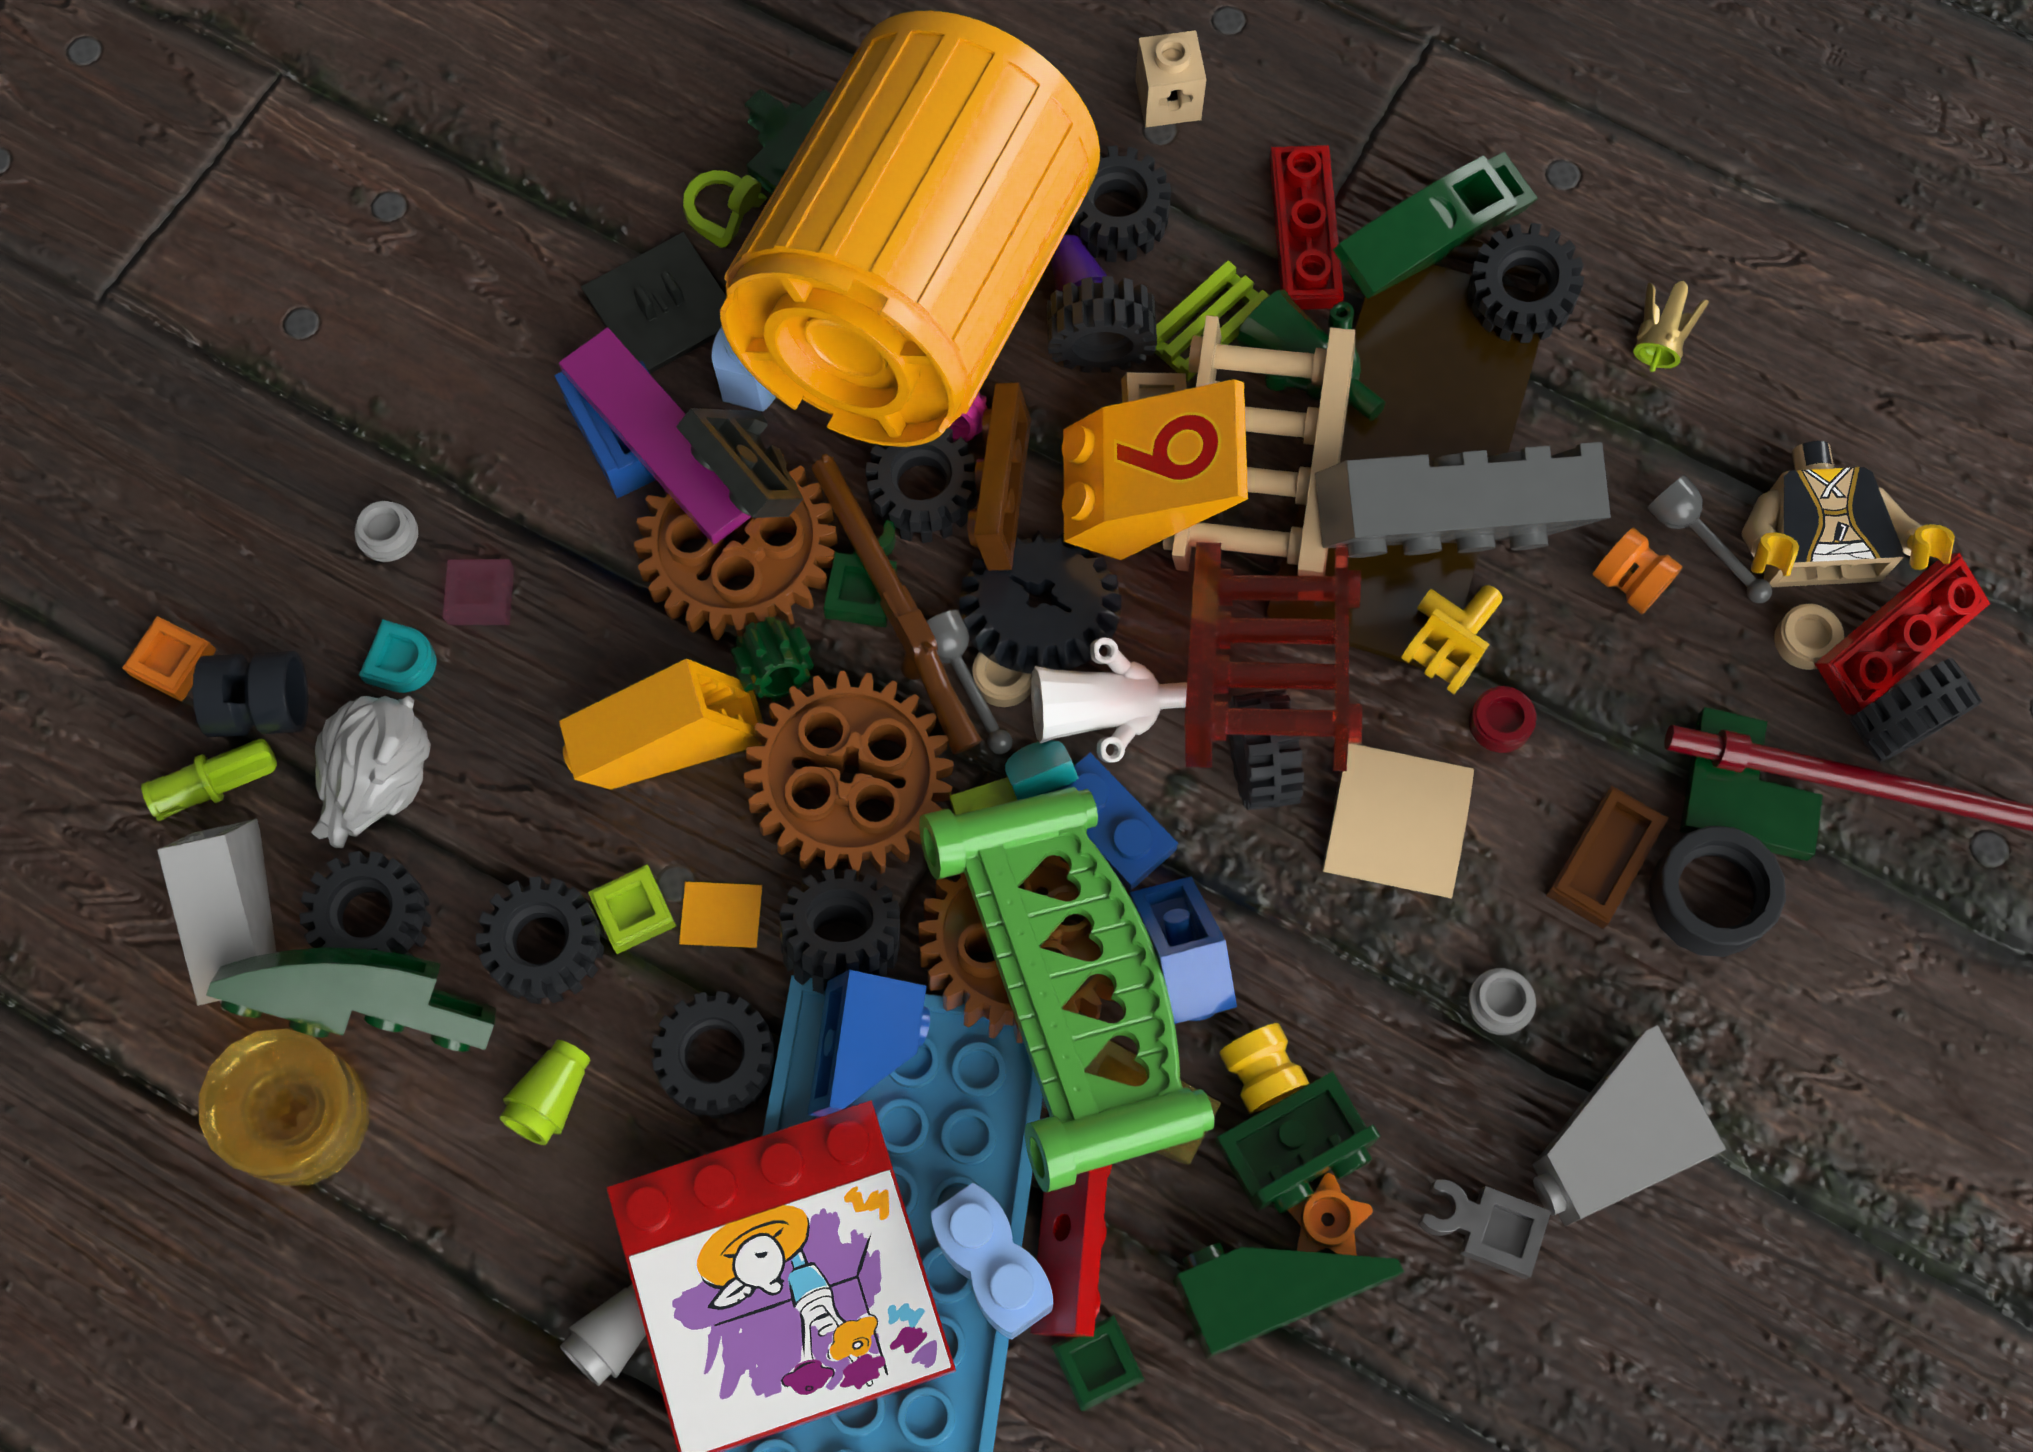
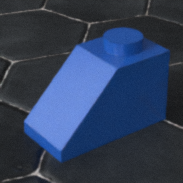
(1187, 948)
(864, 1036)

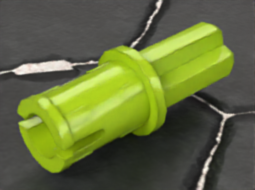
(208, 778)

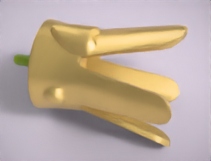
(1663, 339)

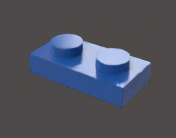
(1125, 830)

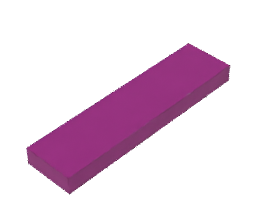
(647, 425)

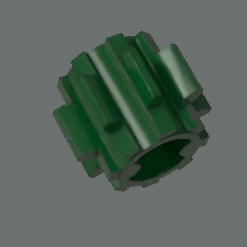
(772, 658)

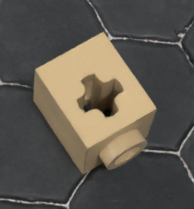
(1168, 65)

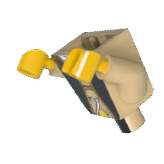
(1834, 526)

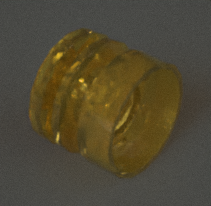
(254, 1087)

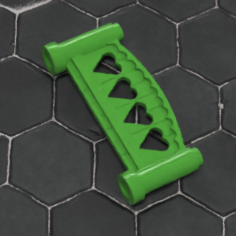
(1090, 1116)

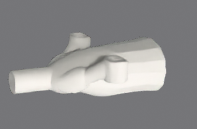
(1091, 701)

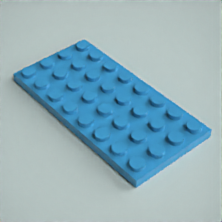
(947, 1123)

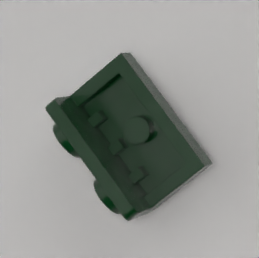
(1296, 1143)

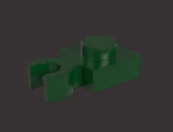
(850, 590)

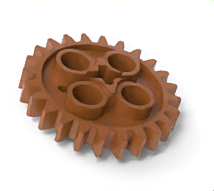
(778, 572)
(860, 720)
(956, 933)

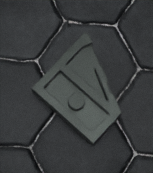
(733, 449)

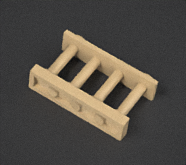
(1318, 427)

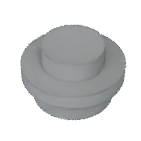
(386, 531)
(1501, 1001)

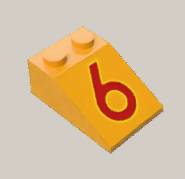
(1153, 467)

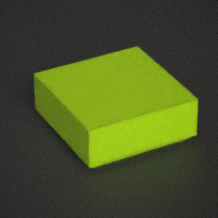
(632, 909)

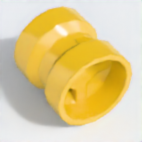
(1263, 1067)

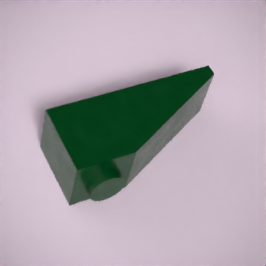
(1262, 1289)

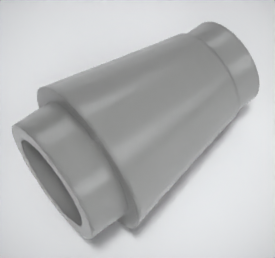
(606, 1337)

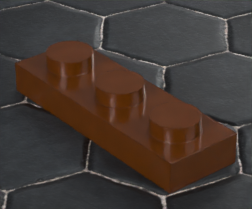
(1000, 477)

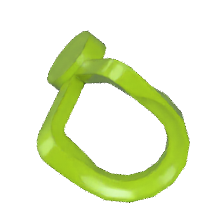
(743, 197)

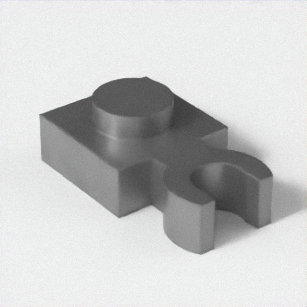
(1496, 1227)

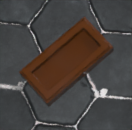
(1607, 857)

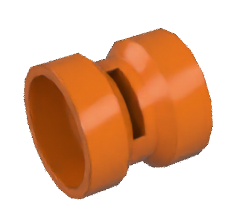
(1649, 579)

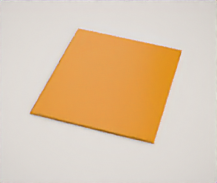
(720, 914)

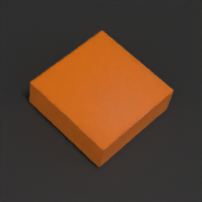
(167, 658)

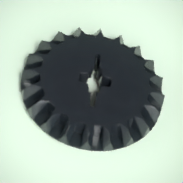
(1050, 637)

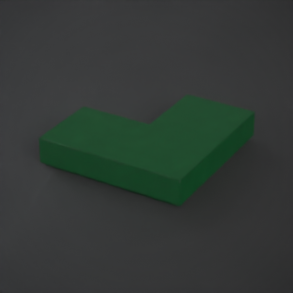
(1775, 814)

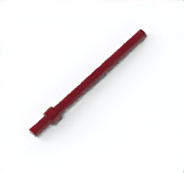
(1736, 752)

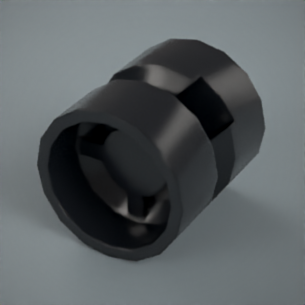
(237, 694)

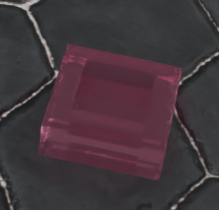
(478, 592)

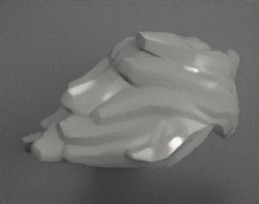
(367, 765)

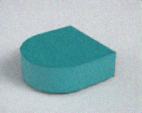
(399, 659)
(1040, 769)

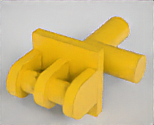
(1449, 638)

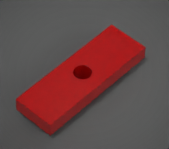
(1305, 251)
(1902, 634)
(1071, 1254)

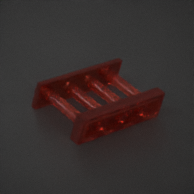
(1214, 673)

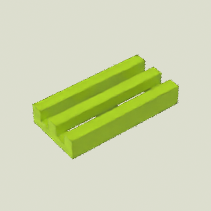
(1238, 288)

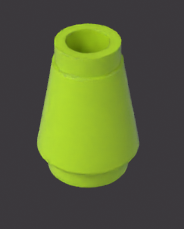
(545, 1095)

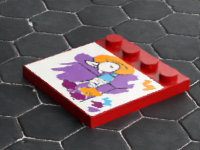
(779, 1281)

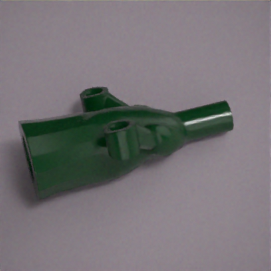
(1283, 326)

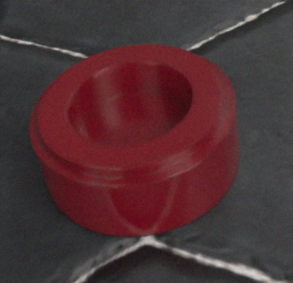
(1502, 719)

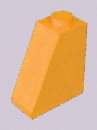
(660, 726)

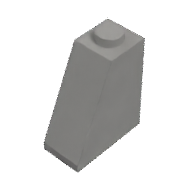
(219, 899)
(1626, 1134)

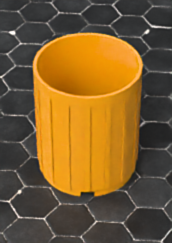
(911, 228)

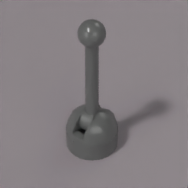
(1681, 508)
(952, 641)

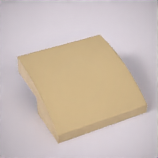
(1399, 820)

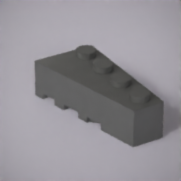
(1461, 500)

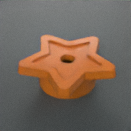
(1346, 1214)

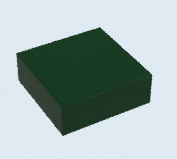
(1098, 1364)

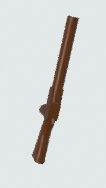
(908, 622)

